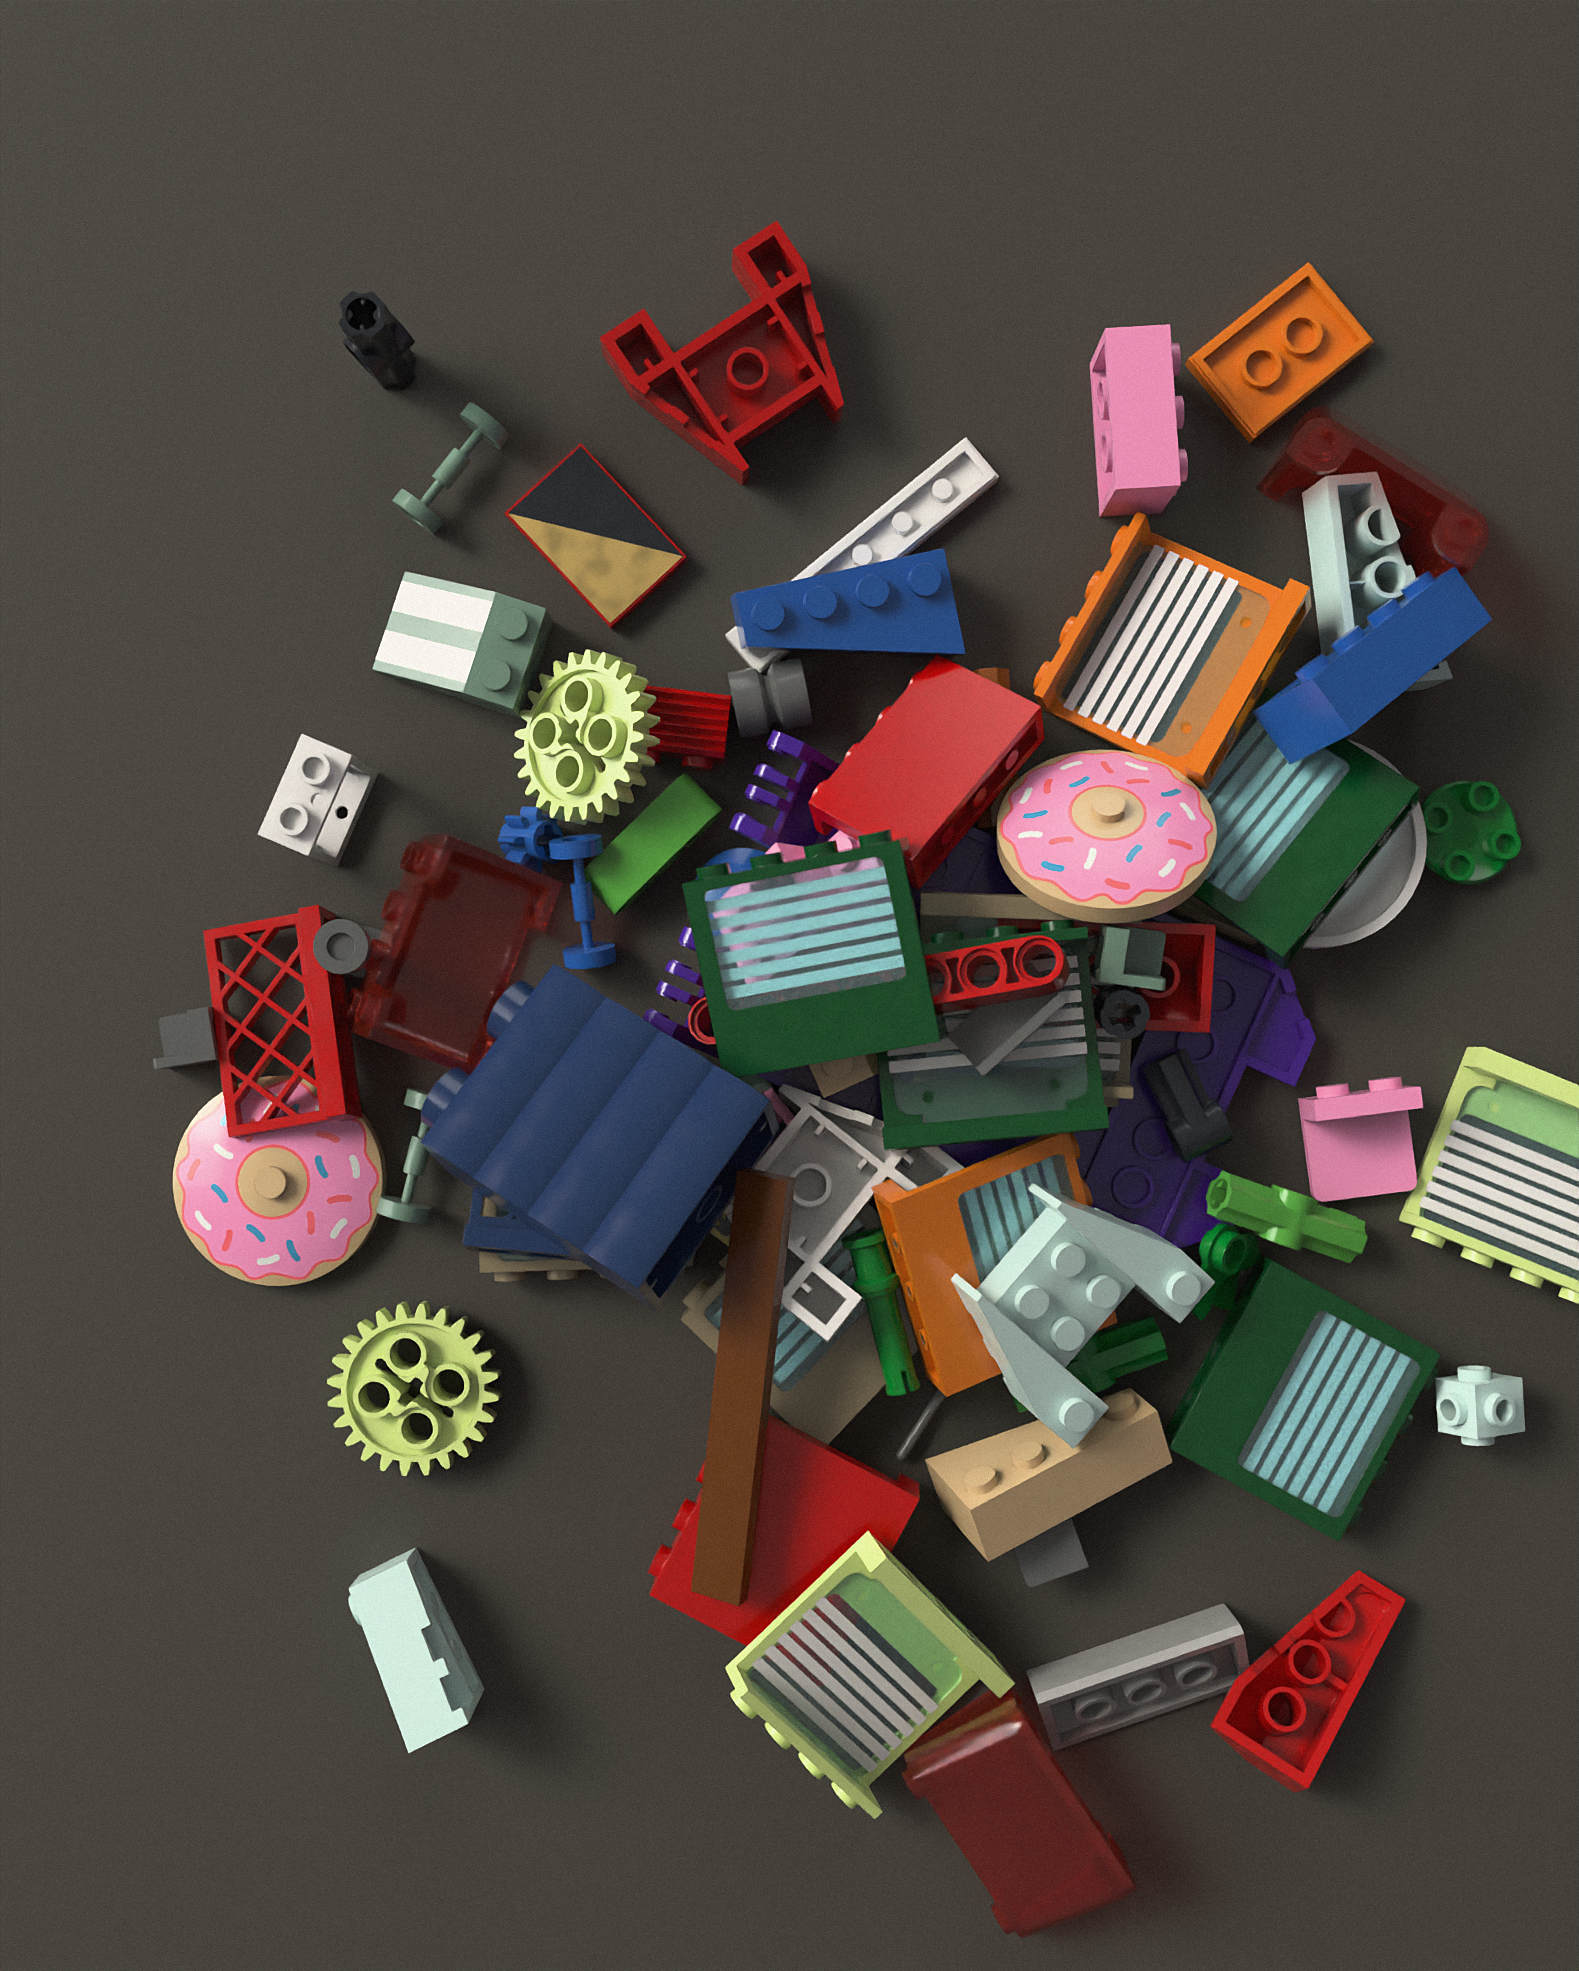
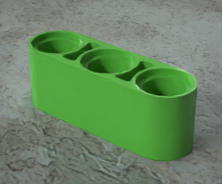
(651, 843)

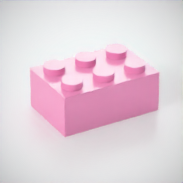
(1137, 420)

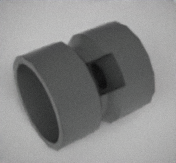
(770, 698)

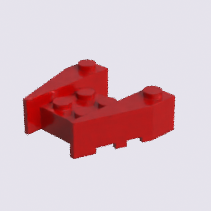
(742, 370)

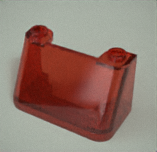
(1443, 516)
(1017, 1816)

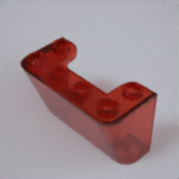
(447, 950)

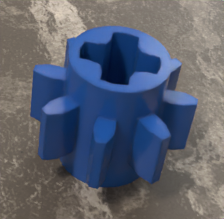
(527, 838)

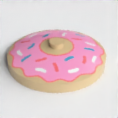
(1106, 836)
(279, 1200)

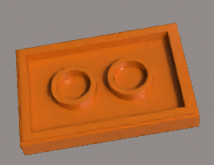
(1279, 352)

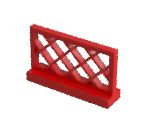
(328, 1030)

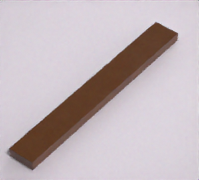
(742, 1384)

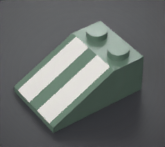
(464, 642)

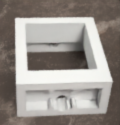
(308, 799)

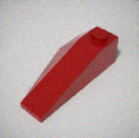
(1300, 1690)

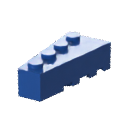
(870, 608)
(1372, 664)

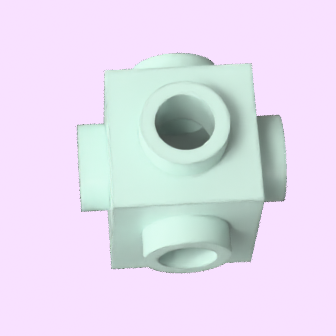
(1479, 1405)

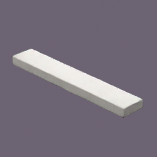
(898, 525)

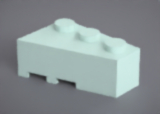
(415, 1649)

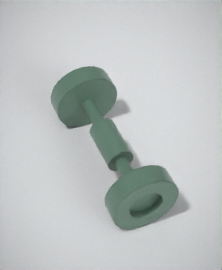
(452, 467)
(415, 1165)

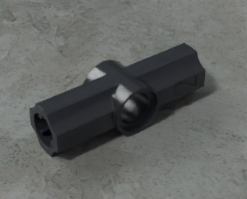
(377, 340)

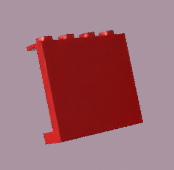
(807, 1517)

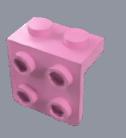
(1359, 1139)

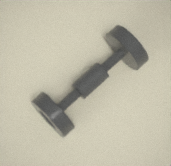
(344, 946)

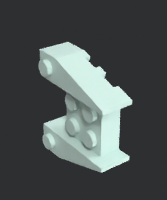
(1058, 1293)

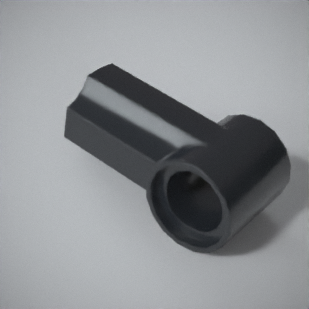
(1192, 1118)

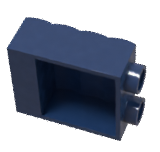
(598, 1131)

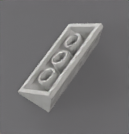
(1139, 1676)

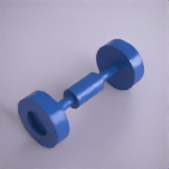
(589, 953)

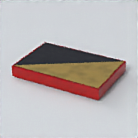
(596, 536)

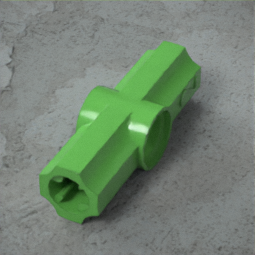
(1286, 1217)

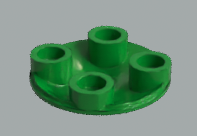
(1469, 832)

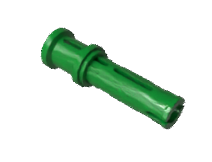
(877, 1285)

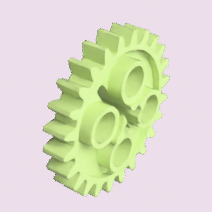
(587, 737)
(388, 1427)

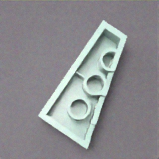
(1355, 558)

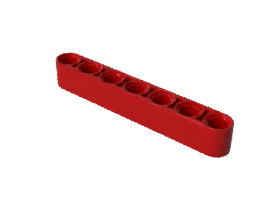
(958, 972)

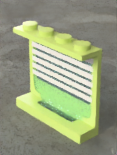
(1504, 1172)
(860, 1670)

